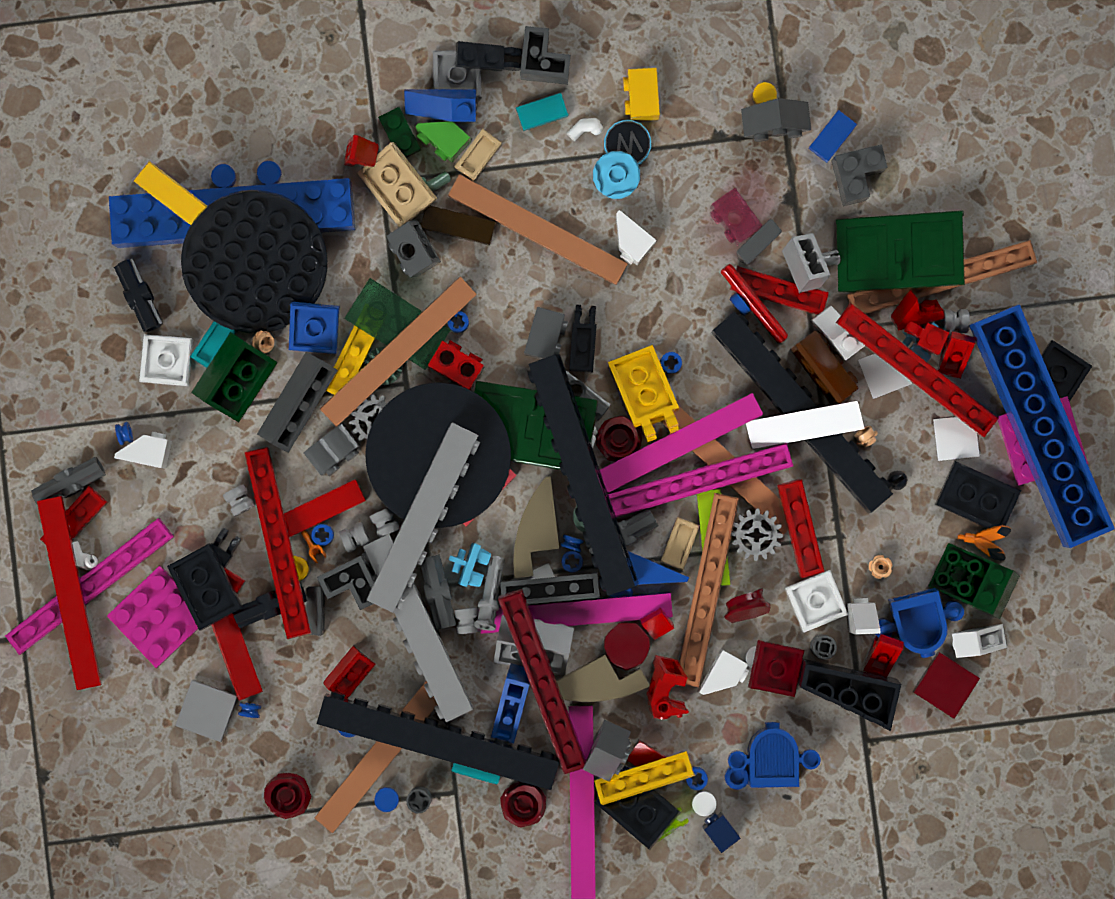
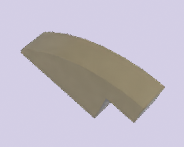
(536, 529)
(599, 682)

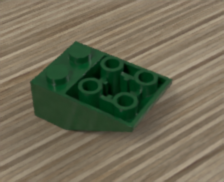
(974, 580)

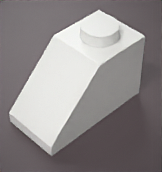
(632, 239)
(839, 339)
(147, 450)
(863, 617)
(979, 641)
(724, 673)

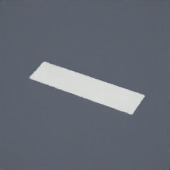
(805, 425)

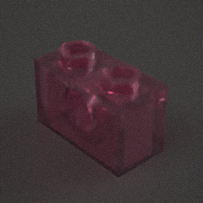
(734, 203)

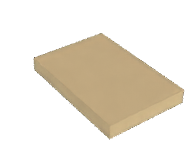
(397, 185)

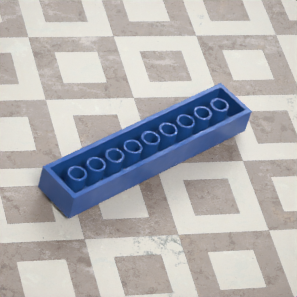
(145, 221)
(1041, 427)

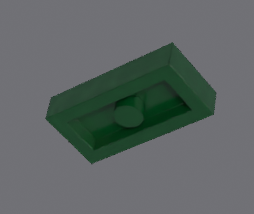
(399, 132)

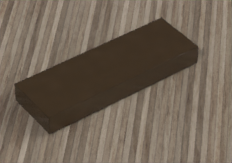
(458, 225)

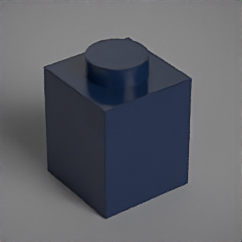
(720, 831)

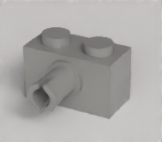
(807, 262)

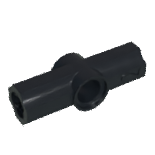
(138, 295)
(263, 607)

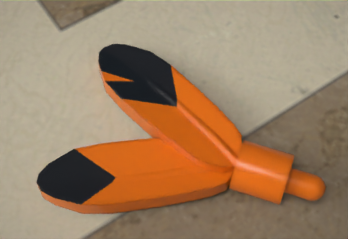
(983, 540)

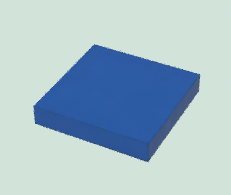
(314, 327)

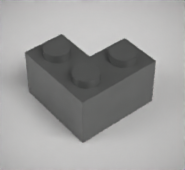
(540, 64)
(776, 118)
(852, 169)
(351, 575)
(608, 751)

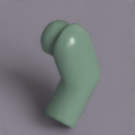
(438, 182)

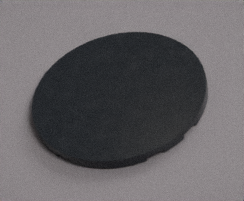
(253, 259)
(409, 435)

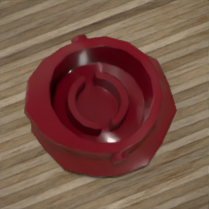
(618, 438)
(746, 607)
(626, 645)
(287, 795)
(523, 804)

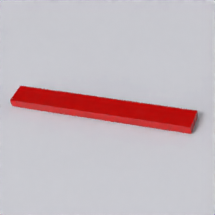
(916, 370)
(277, 543)
(69, 593)

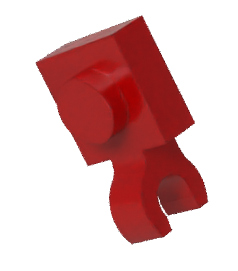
(930, 337)

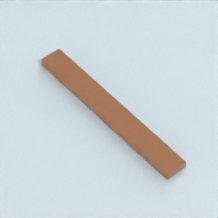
(537, 229)
(975, 269)
(398, 351)
(750, 490)
(708, 587)
(369, 768)

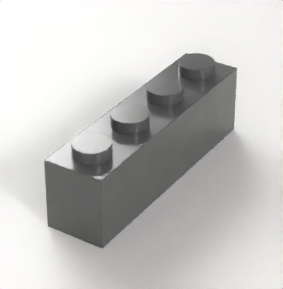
(297, 402)
(555, 588)

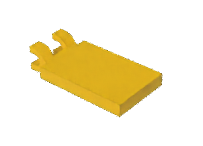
(645, 390)

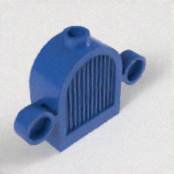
(920, 620)
(773, 758)

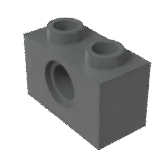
(424, 255)

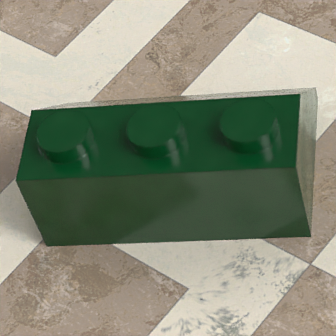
(234, 377)

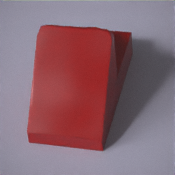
(361, 152)
(912, 311)
(956, 354)
(883, 655)

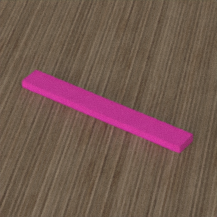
(680, 442)
(701, 480)
(92, 584)
(596, 610)
(582, 811)

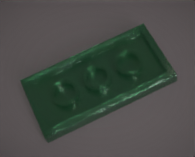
(386, 315)

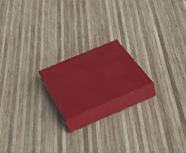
(776, 668)
(946, 685)

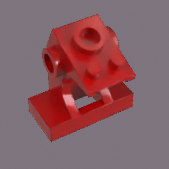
(665, 676)

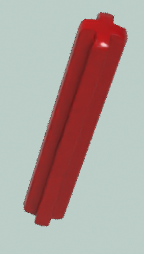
(754, 303)

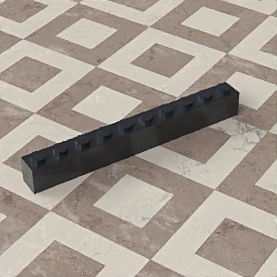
(788, 397)
(583, 474)
(438, 741)

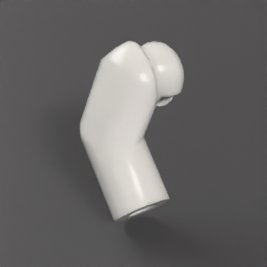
(585, 125)
(84, 560)

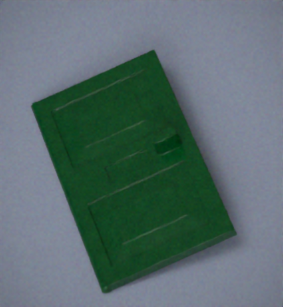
(901, 251)
(525, 423)

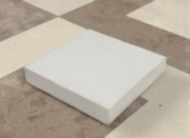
(166, 360)
(816, 601)

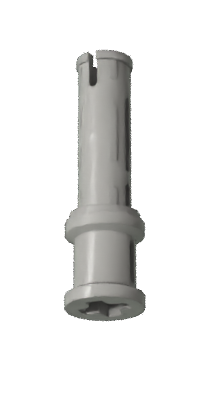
(488, 604)

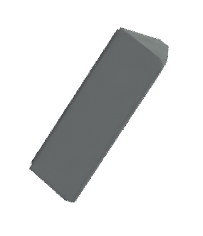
(758, 242)
(316, 609)

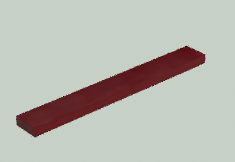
(542, 681)

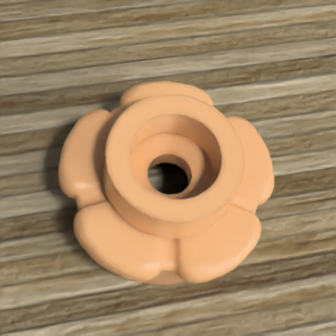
(263, 341)
(866, 436)
(885, 571)

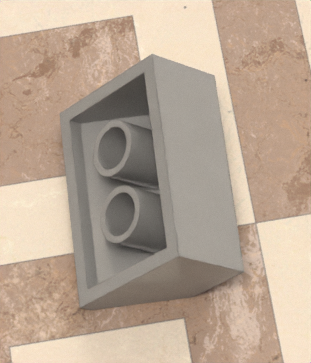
(554, 638)

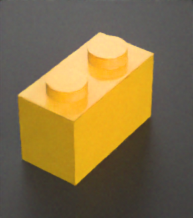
(642, 94)

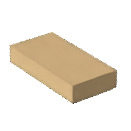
(478, 155)
(679, 543)

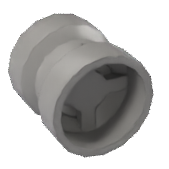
(956, 321)
(241, 505)
(383, 517)
(360, 537)
(467, 619)

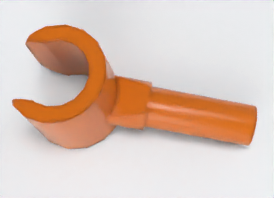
(314, 549)

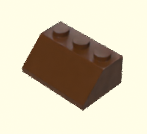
(825, 368)

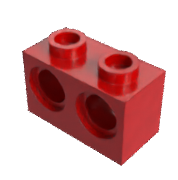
(453, 370)

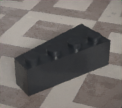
(856, 691)

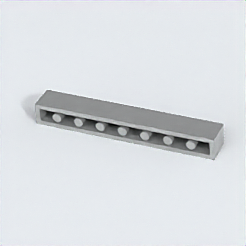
(422, 517)
(423, 642)

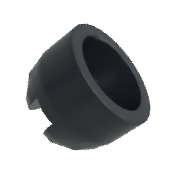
(893, 476)

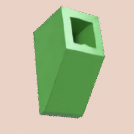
(445, 137)

